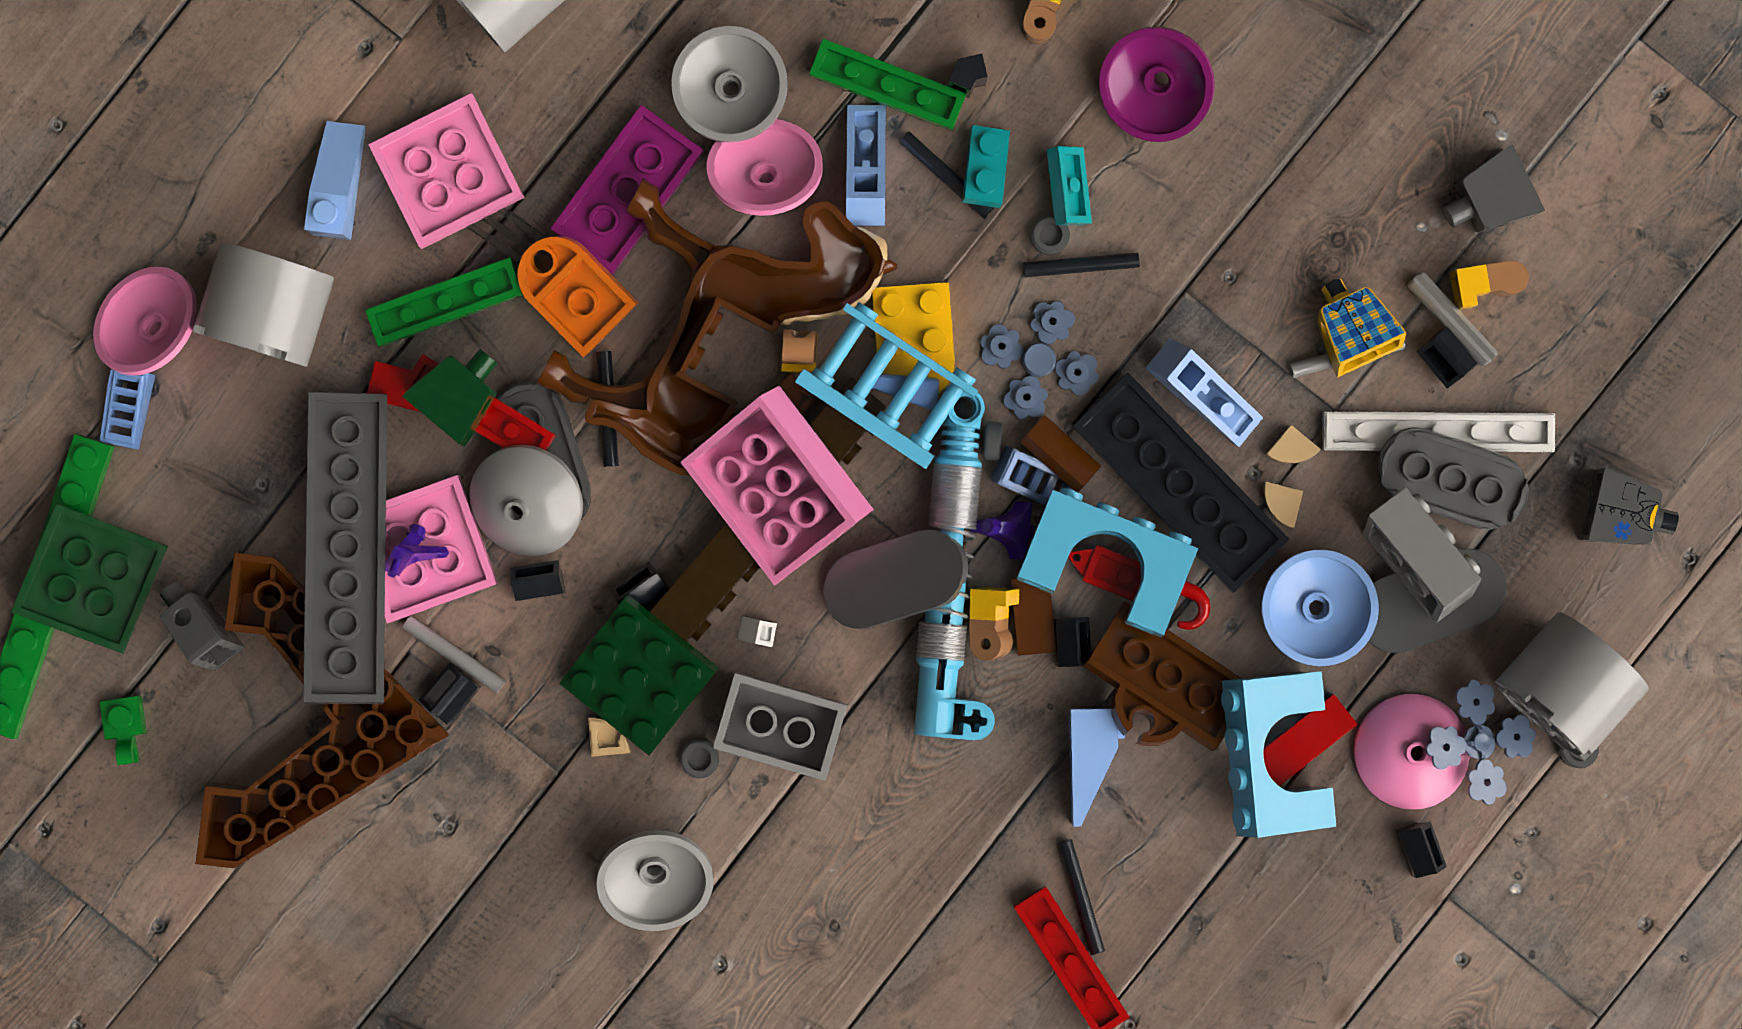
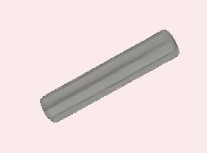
(1452, 318)

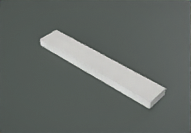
(1488, 430)

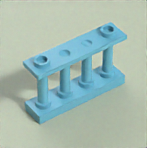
(853, 402)

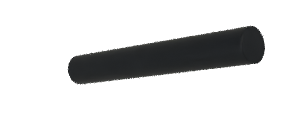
(940, 170)
(1081, 265)
(609, 434)
(1081, 897)

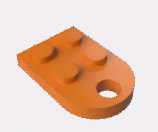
(576, 294)

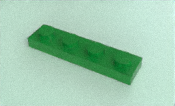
(887, 85)
(444, 302)

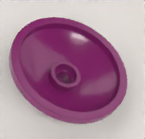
(1144, 104)

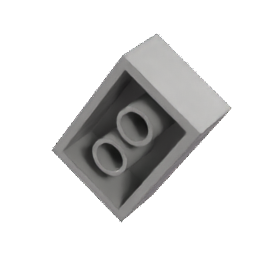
(1422, 554)
(780, 726)

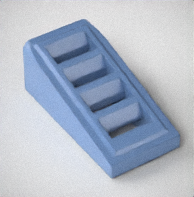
(925, 396)
(140, 410)
(1005, 468)

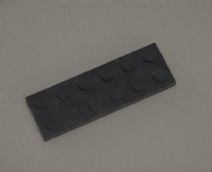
(1180, 482)

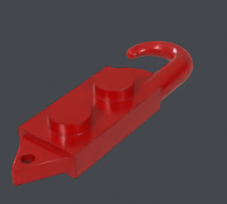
(1123, 575)

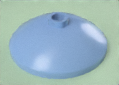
(1346, 615)

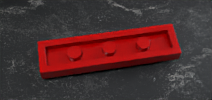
(500, 423)
(1070, 960)

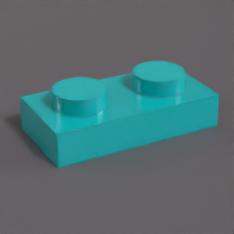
(986, 166)
(1069, 186)

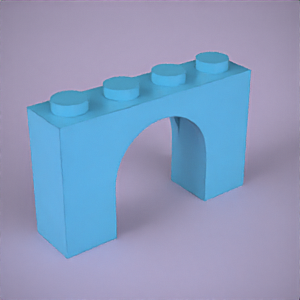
(1162, 558)
(1250, 712)

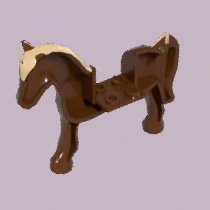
(672, 411)

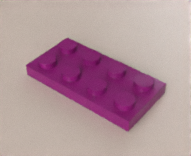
(597, 211)

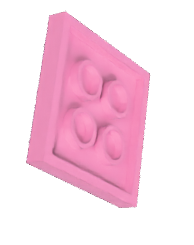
(446, 171)
(448, 523)

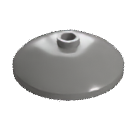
(722, 58)
(536, 484)
(658, 895)

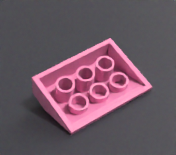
(776, 485)

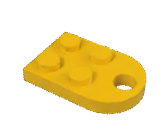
(921, 319)

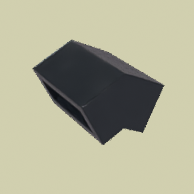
(969, 74)
(1446, 357)
(537, 580)
(643, 586)
(1072, 641)
(449, 694)
(1421, 849)

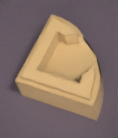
(1292, 447)
(1282, 503)
(606, 739)

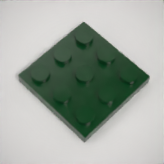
(89, 578)
(638, 675)

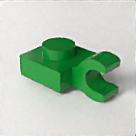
(123, 721)

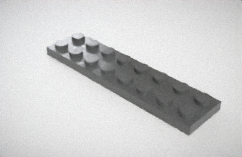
(345, 549)

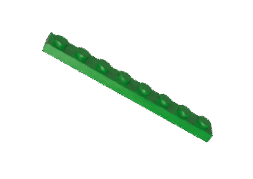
(28, 639)

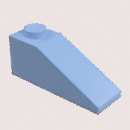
(865, 165)
(335, 181)
(1204, 391)
(1091, 751)

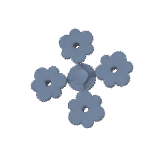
(1039, 359)
(1480, 742)

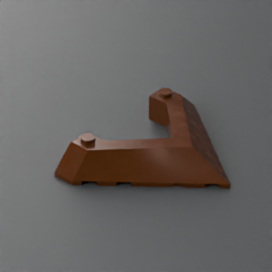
(330, 767)

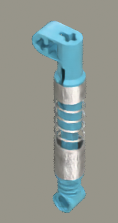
(951, 510)

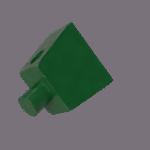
(455, 395)

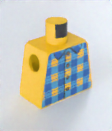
(1356, 327)

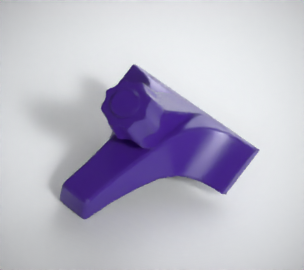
(1011, 529)
(410, 552)

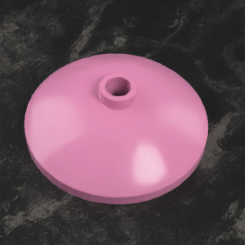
(780, 155)
(145, 321)
(1385, 747)

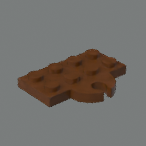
(1161, 680)

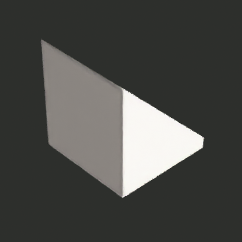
(757, 631)

